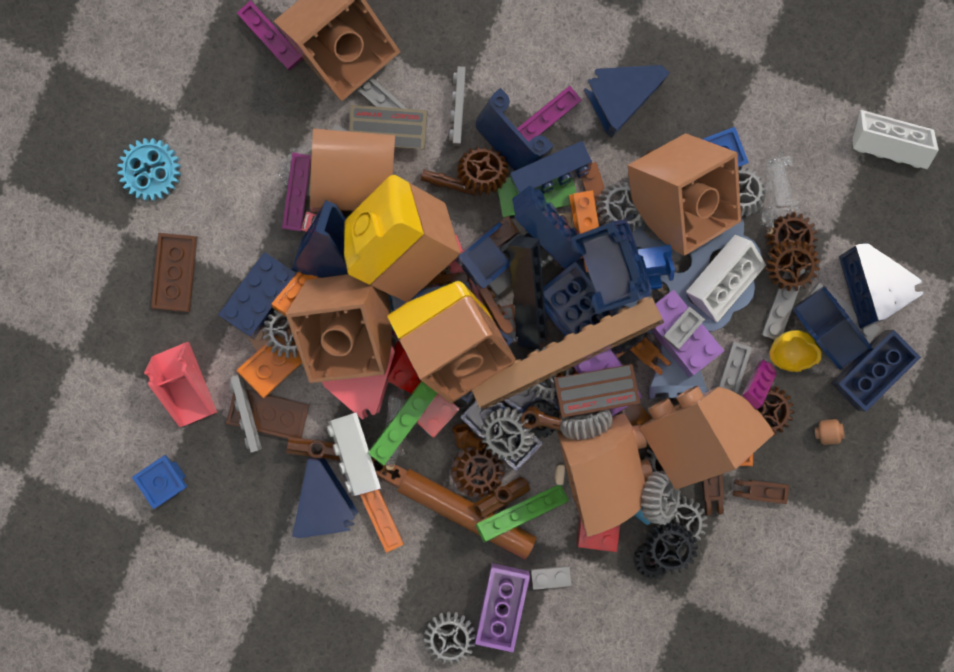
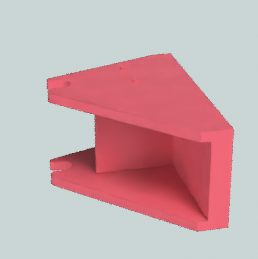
(180, 385)
(361, 392)

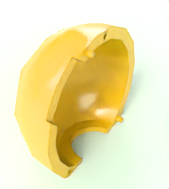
(795, 351)

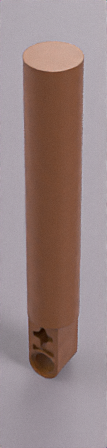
(453, 507)

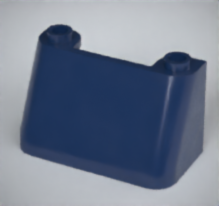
(506, 138)
(612, 265)

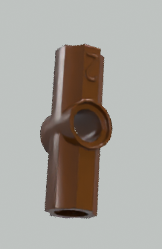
(303, 446)
(493, 503)

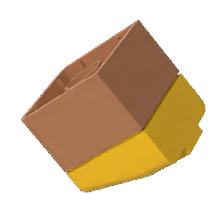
(399, 239)
(451, 340)

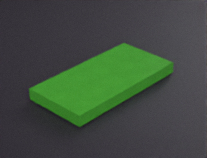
(558, 197)

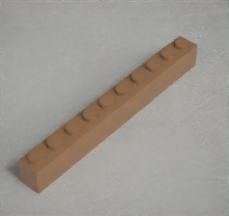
(569, 352)

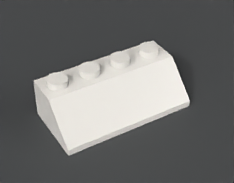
(894, 140)
(726, 277)
(353, 451)

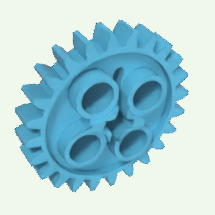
(155, 185)

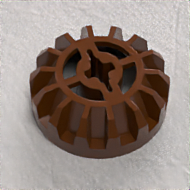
(463, 480)

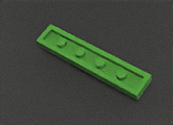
(402, 423)
(521, 513)

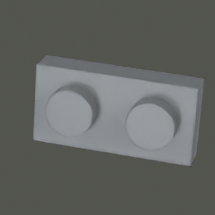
(683, 328)
(551, 577)

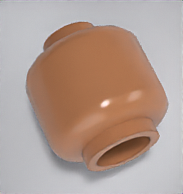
(830, 432)

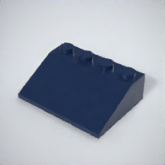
(569, 299)

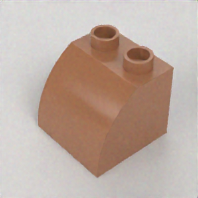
(338, 41)
(348, 167)
(687, 191)
(341, 328)
(704, 434)
(607, 474)

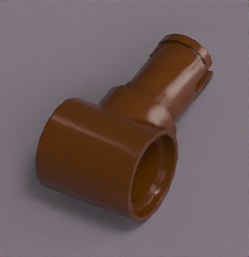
(541, 419)
(465, 438)

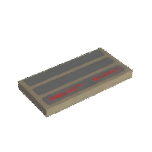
(406, 124)

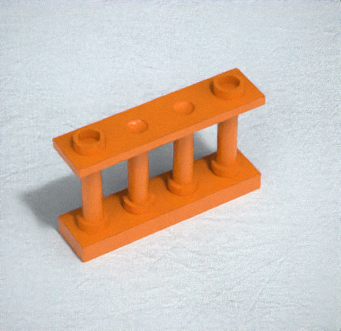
(583, 212)

